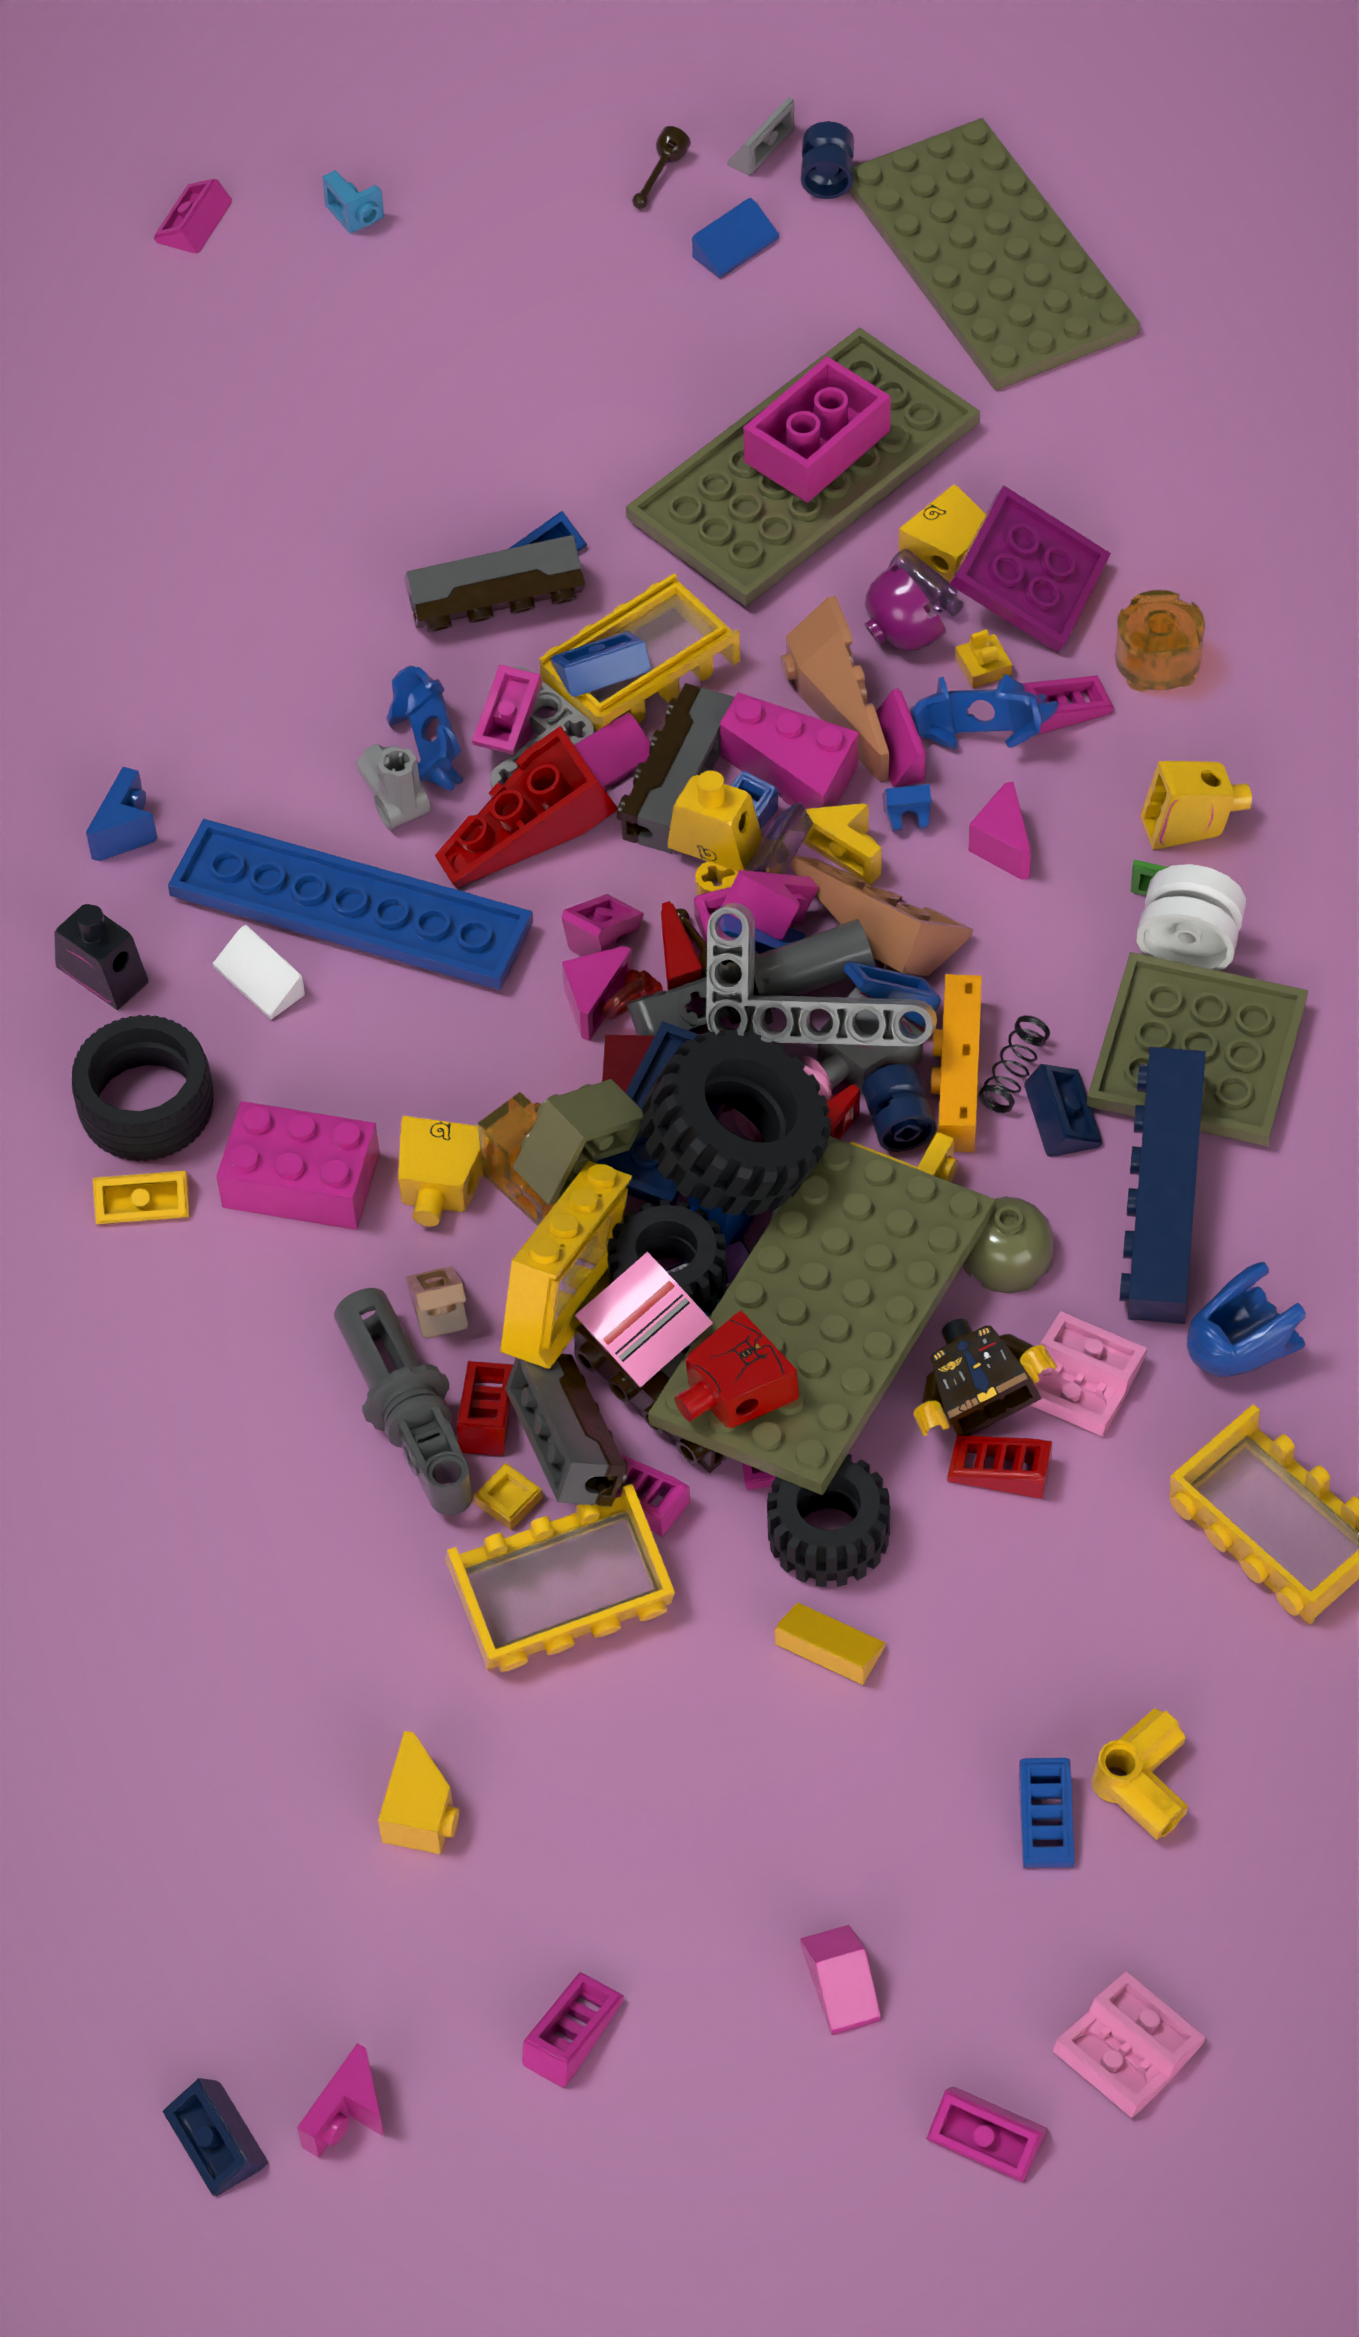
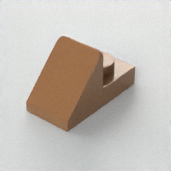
(438, 1301)

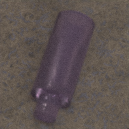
(932, 584)

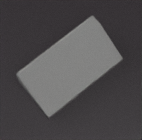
(765, 139)

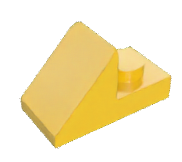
(842, 838)

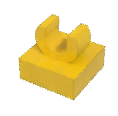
(983, 659)

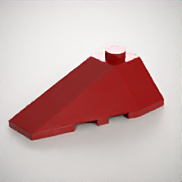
(537, 808)

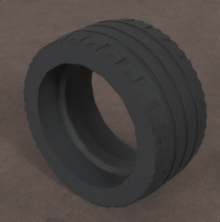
(133, 1044)

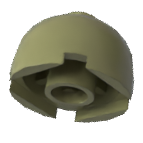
(1012, 1248)

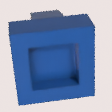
(907, 799)

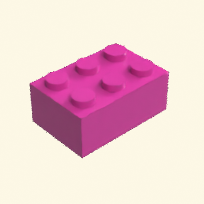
(817, 429)
(298, 1165)

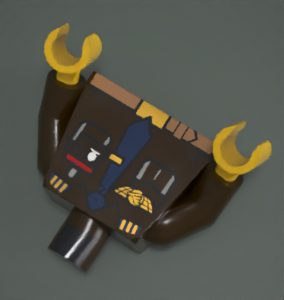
(979, 1379)

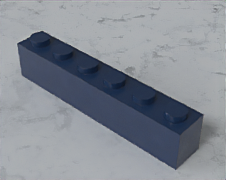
(1165, 1186)

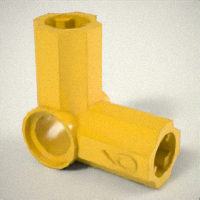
(1141, 1791)

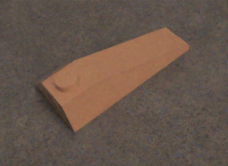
(831, 685)
(898, 933)

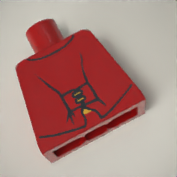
(737, 1375)

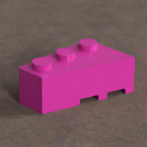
(790, 750)

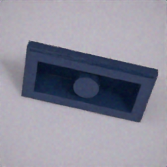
(1061, 1110)
(214, 2135)

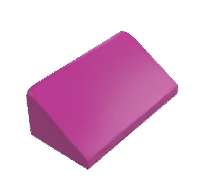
(194, 216)
(903, 742)
(615, 750)
(986, 2133)

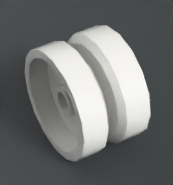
(1192, 917)

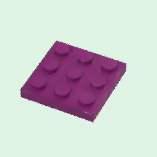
(1030, 569)

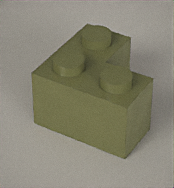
(574, 1130)

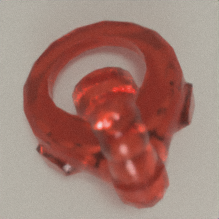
(636, 986)

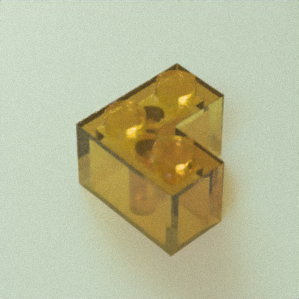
(500, 1146)

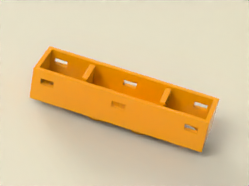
(959, 1048)

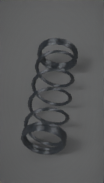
(1004, 1091)

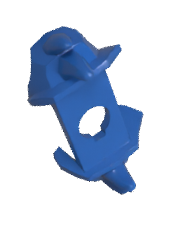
(421, 701)
(1015, 710)

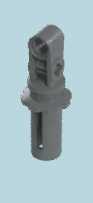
(778, 972)
(407, 1401)

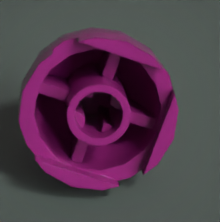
(900, 612)

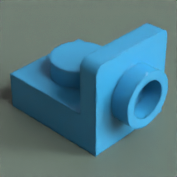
(348, 205)

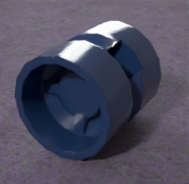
(827, 160)
(898, 1107)

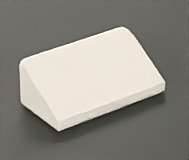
(259, 973)

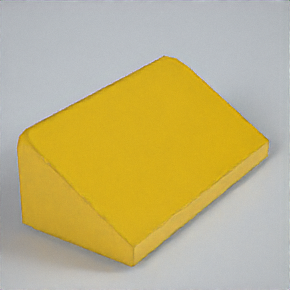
(141, 1197)
(828, 1642)

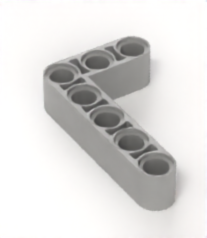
(796, 1008)

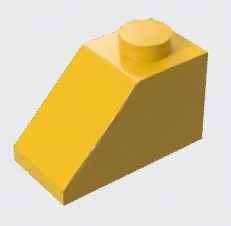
(417, 1801)

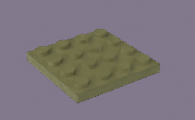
(1236, 1019)

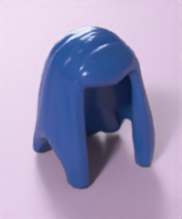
(1242, 1329)

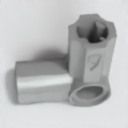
(395, 784)

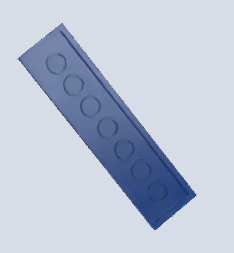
(351, 903)

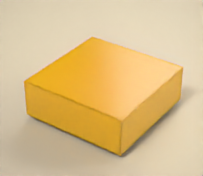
(508, 1496)

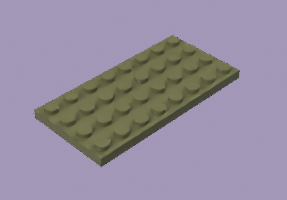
(990, 254)
(752, 530)
(844, 1297)

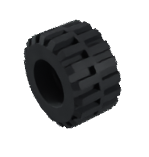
(679, 1234)
(835, 1552)

